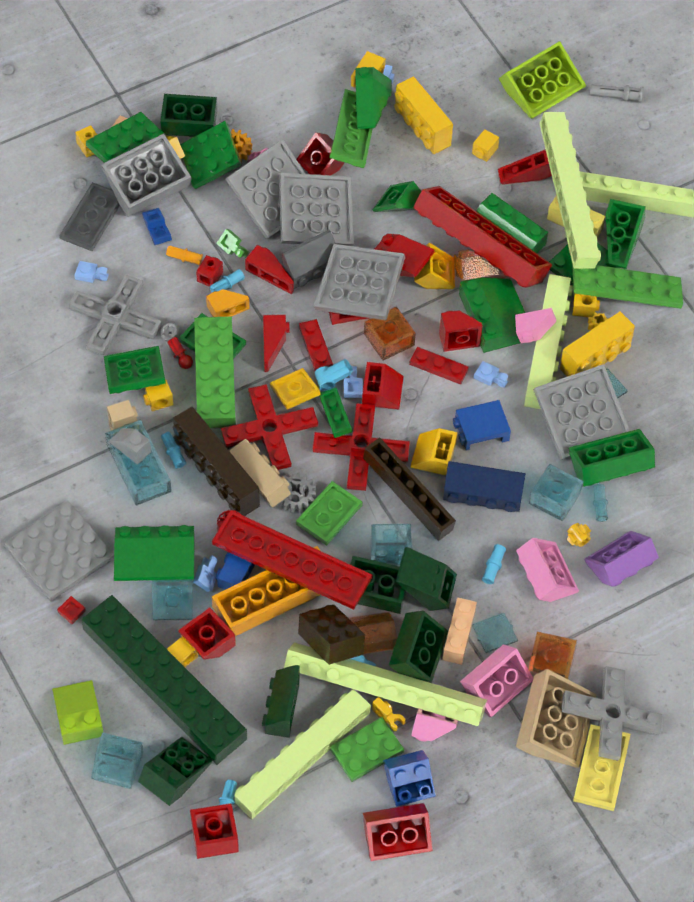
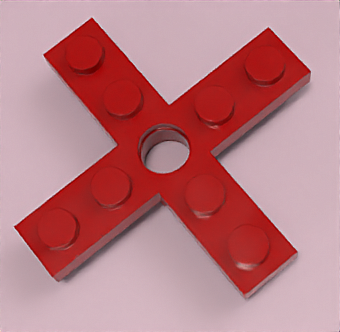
(267, 417)
(346, 446)

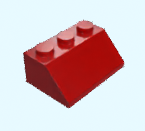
(397, 831)

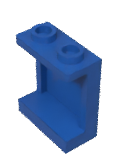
(481, 423)

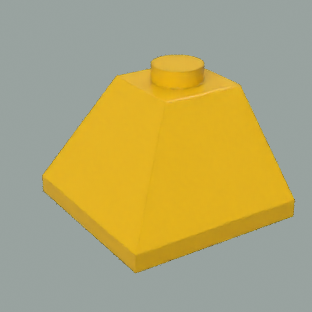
(438, 271)

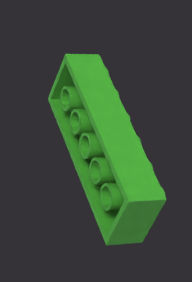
(215, 371)

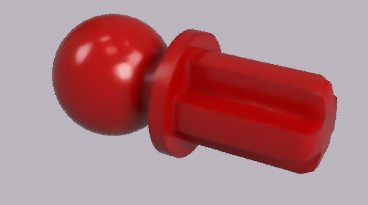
(185, 361)

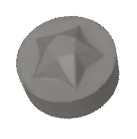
(170, 331)

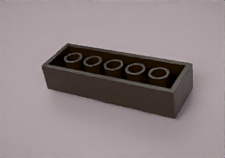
(215, 462)

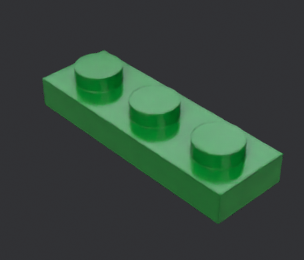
(335, 412)

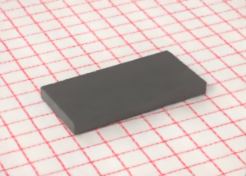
(91, 217)

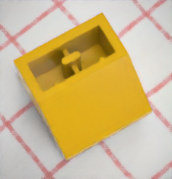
(434, 451)

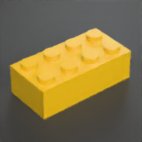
(423, 115)
(598, 345)

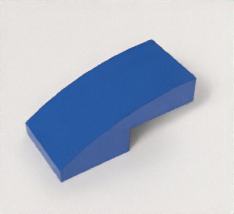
(156, 226)

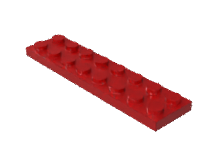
(292, 559)

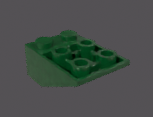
(426, 579)
(174, 770)

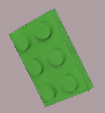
(329, 513)
(366, 749)

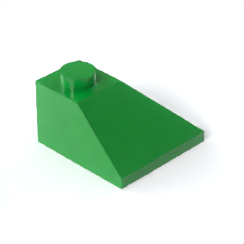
(398, 197)

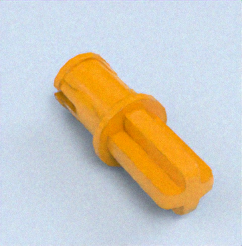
(184, 255)

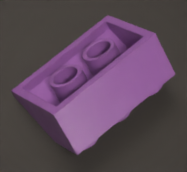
(622, 558)

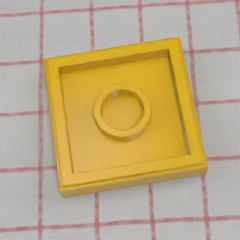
(295, 388)

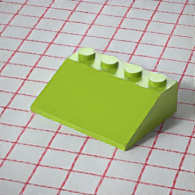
(542, 80)

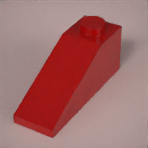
(528, 169)
(267, 267)
(274, 337)

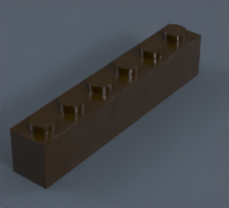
(409, 489)

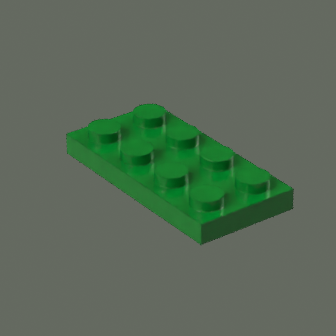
(123, 137)

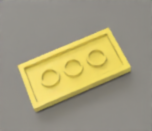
(600, 776)

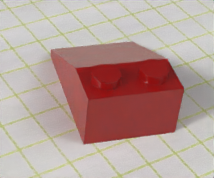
(415, 253)

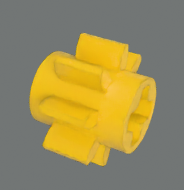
(596, 320)
(579, 534)

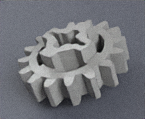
(298, 488)

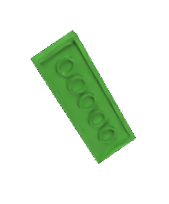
(350, 143)
(629, 286)

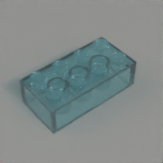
(143, 480)

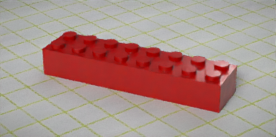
(482, 236)

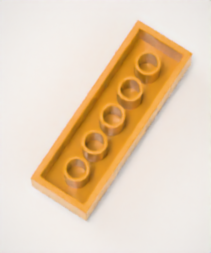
(259, 600)

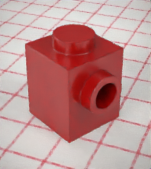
(209, 270)

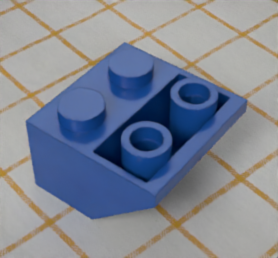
(409, 777)

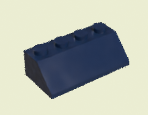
(484, 486)

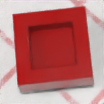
(71, 610)

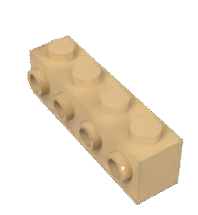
(265, 476)

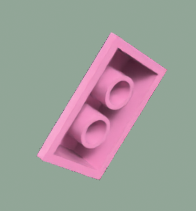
(546, 570)
(498, 678)

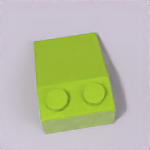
(78, 712)

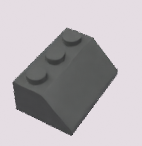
(308, 259)

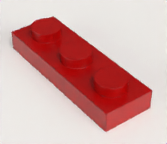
(315, 344)
(439, 365)

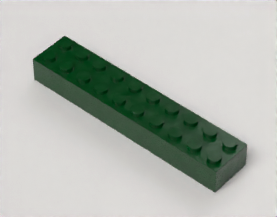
(164, 679)

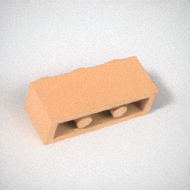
(459, 631)

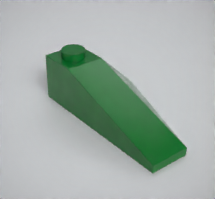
(371, 96)
(623, 229)

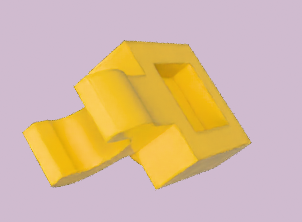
(384, 710)

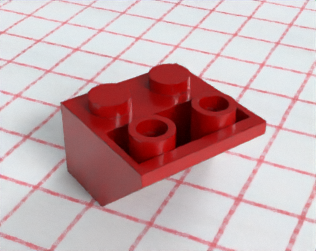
(382, 386)

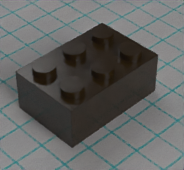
(331, 634)

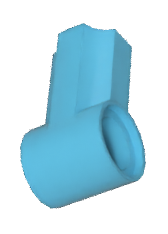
(328, 376)

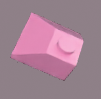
(431, 726)

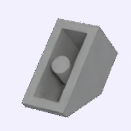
(131, 444)

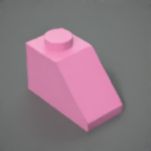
(534, 324)

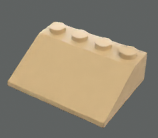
(548, 730)

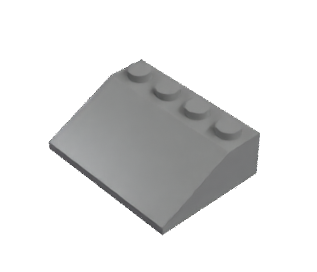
(146, 175)

